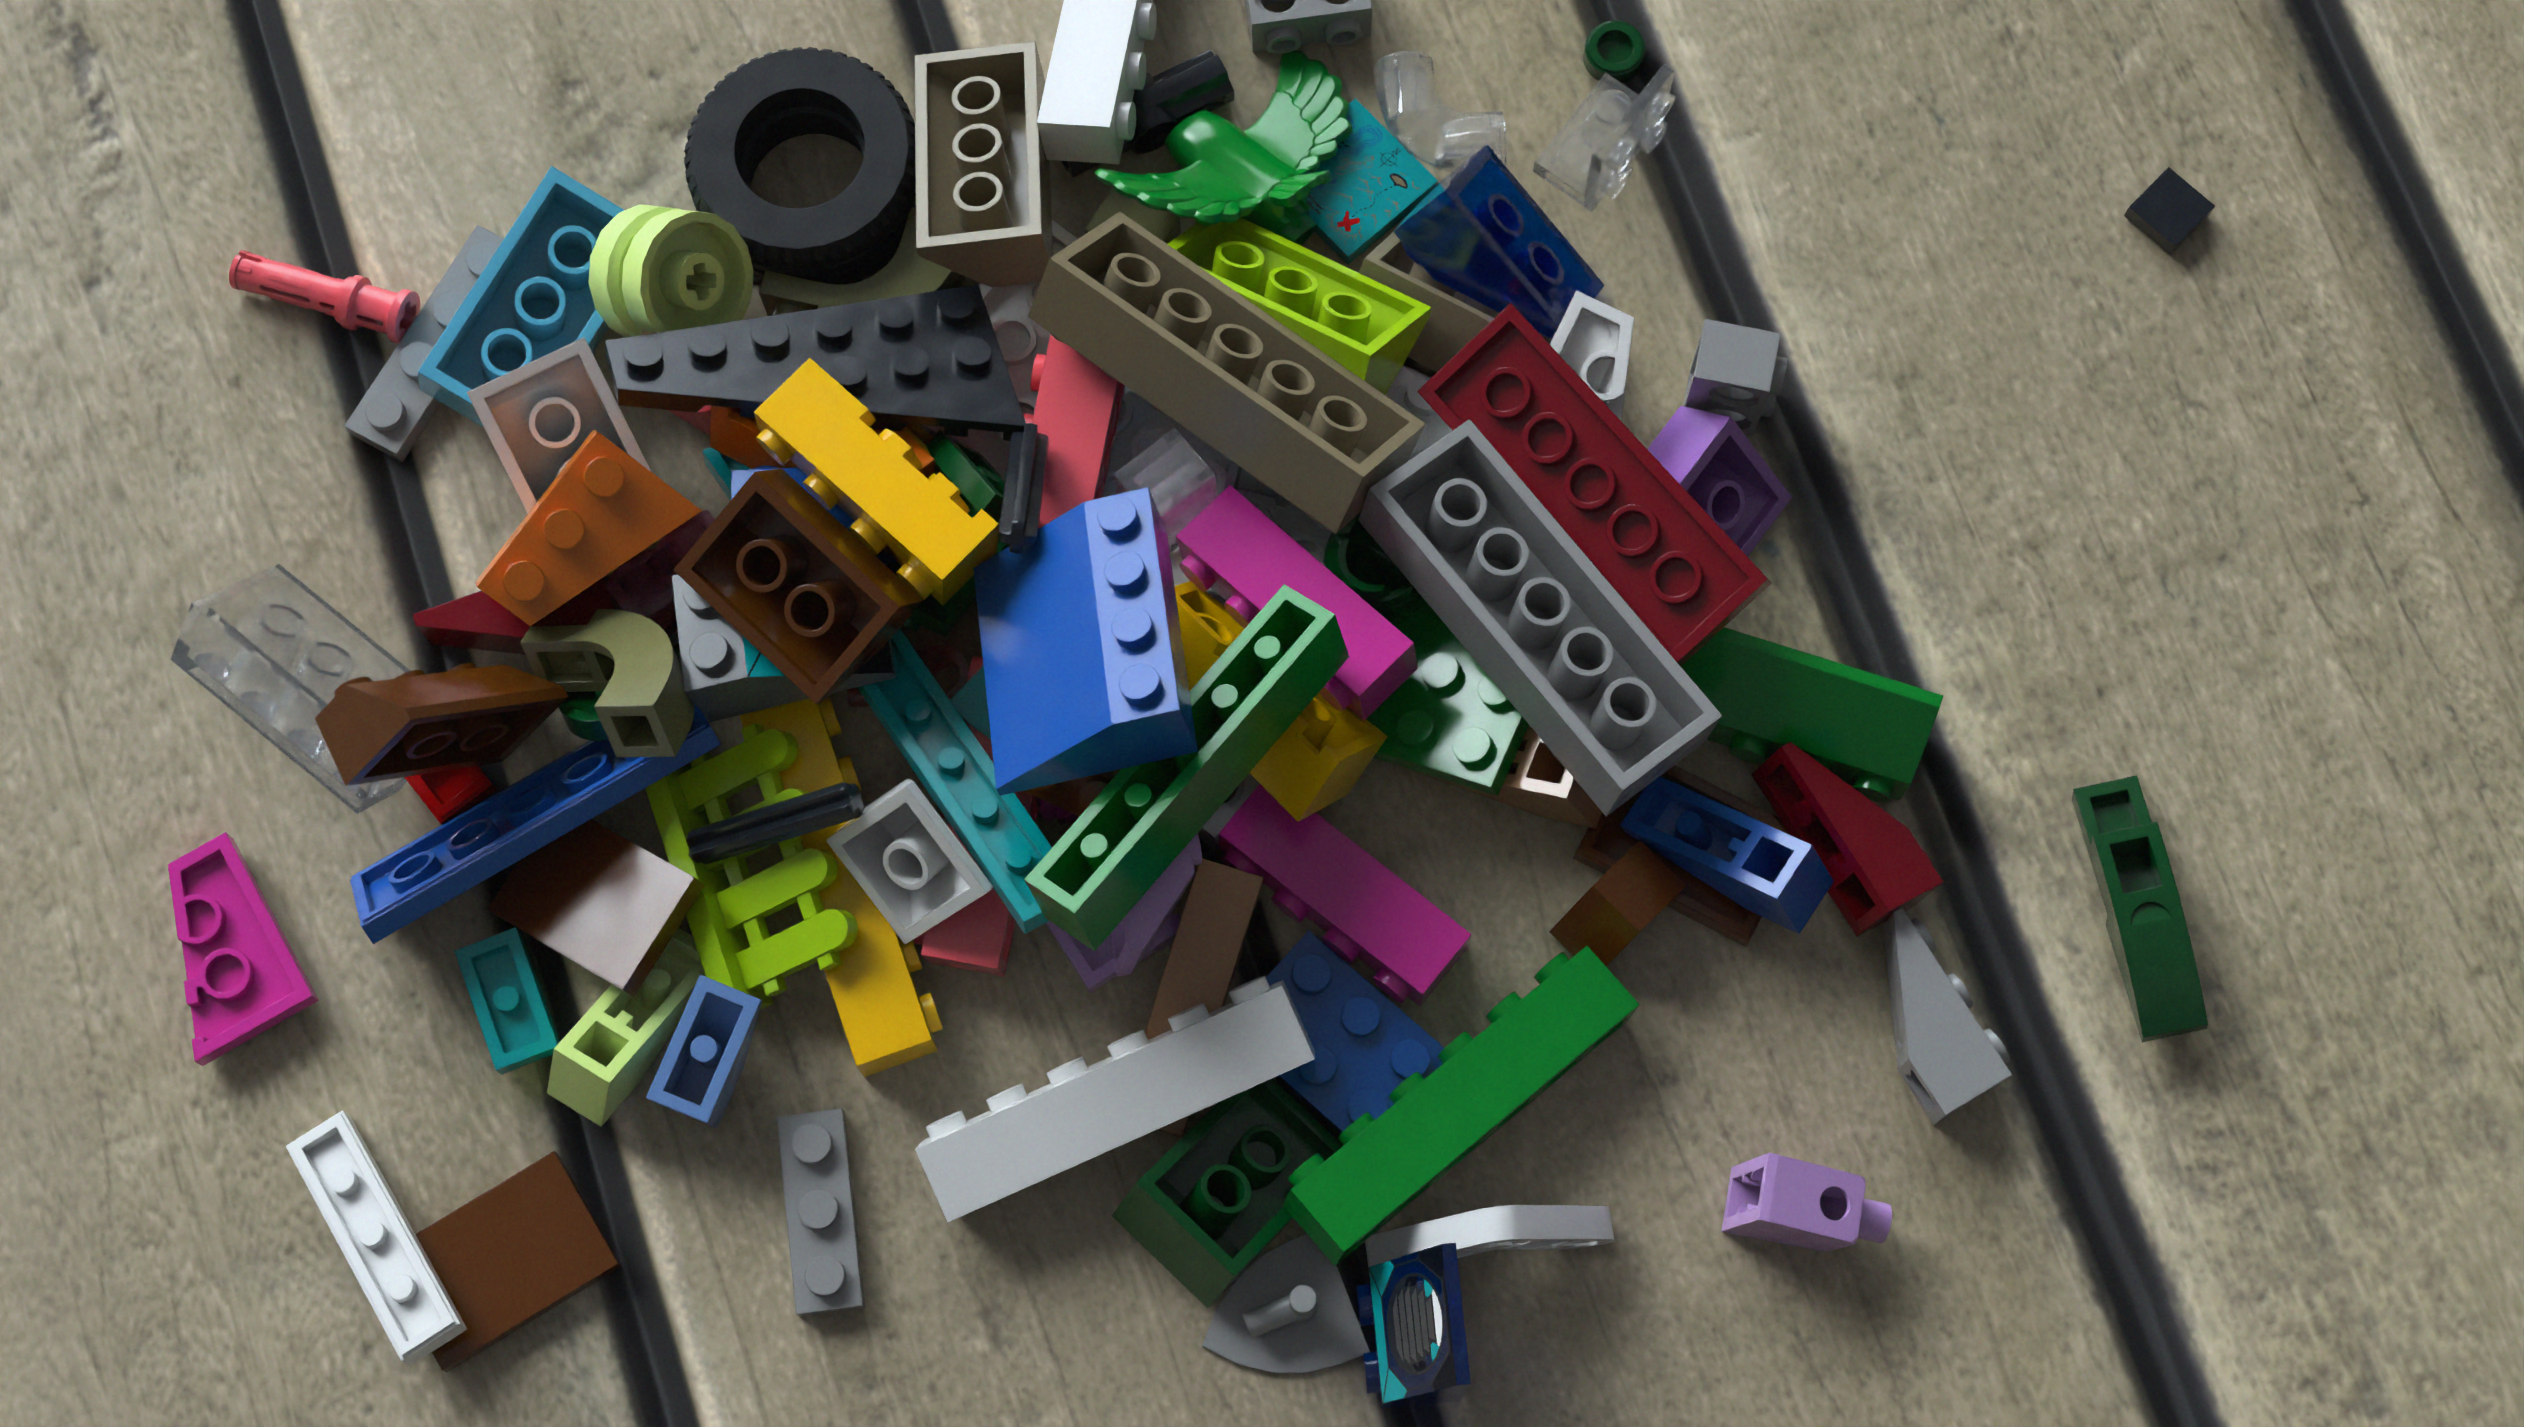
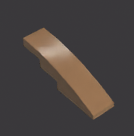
(1205, 949)

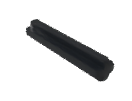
(1023, 488)
(775, 823)

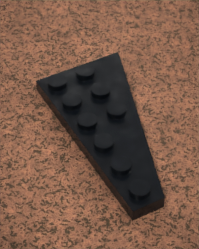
(900, 356)

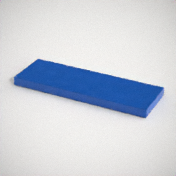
(509, 828)

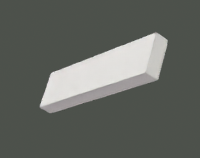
(376, 1238)

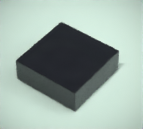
(2169, 210)

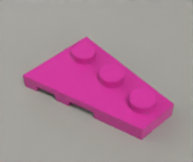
(233, 951)

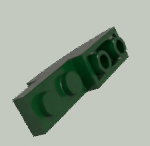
(2141, 909)

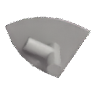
(1287, 1314)

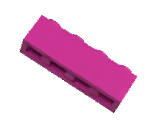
(1251, 558)
(1346, 895)

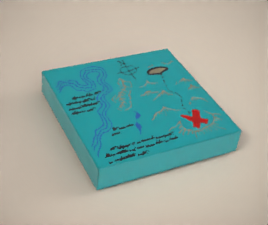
(1370, 187)

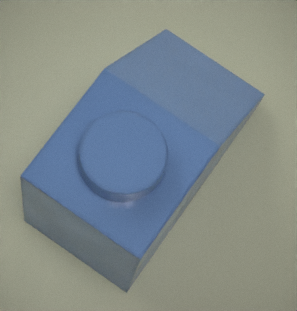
(706, 1052)

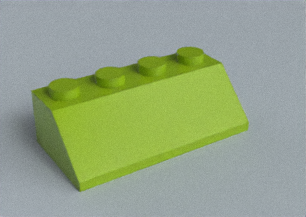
(1320, 300)

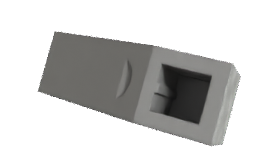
(1935, 1035)

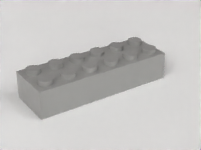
(1538, 617)

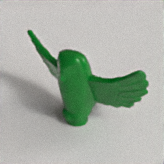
(1256, 170)

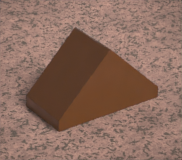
(1619, 905)

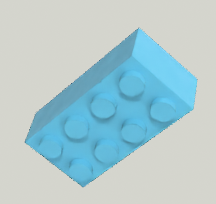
(527, 297)

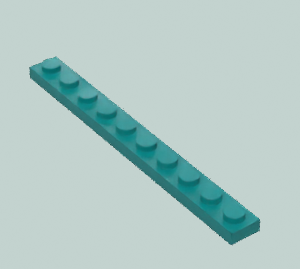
(948, 764)

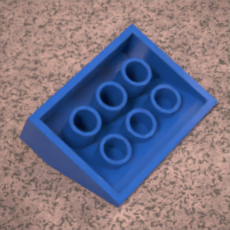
(1084, 647)

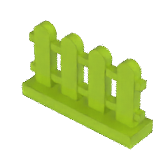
(733, 904)

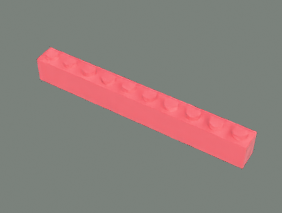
(1080, 416)

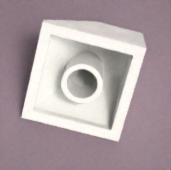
(909, 861)

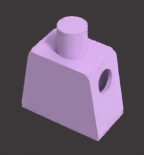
(1802, 1205)

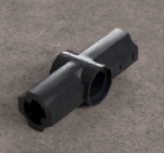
(1168, 100)

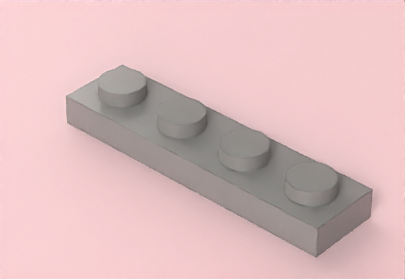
(394, 406)

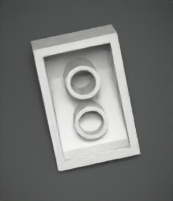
(546, 413)

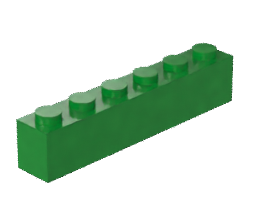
(1160, 805)
(1459, 1104)

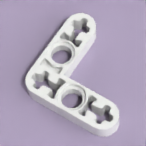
(1499, 1229)

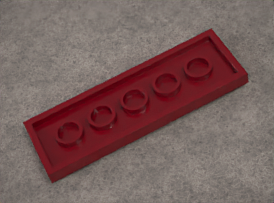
(1598, 483)

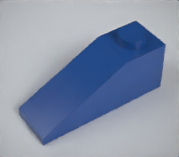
(1731, 852)

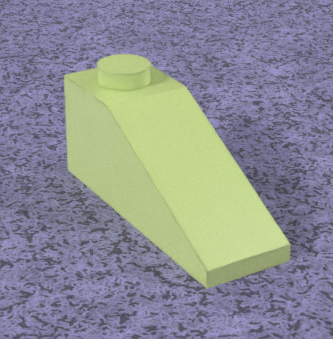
(623, 1034)

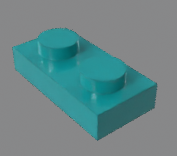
(508, 1000)

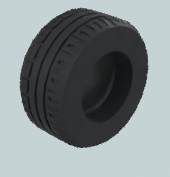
(793, 97)

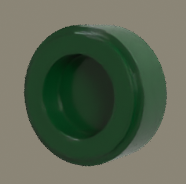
(1615, 50)

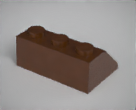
(797, 583)
(433, 720)

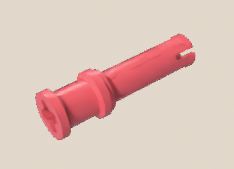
(351, 301)

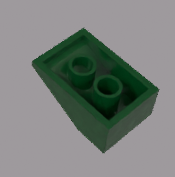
(1224, 1188)

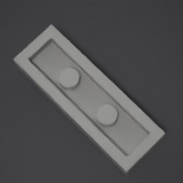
(820, 1212)

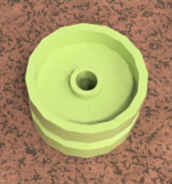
(669, 271)

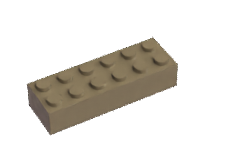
(1224, 369)

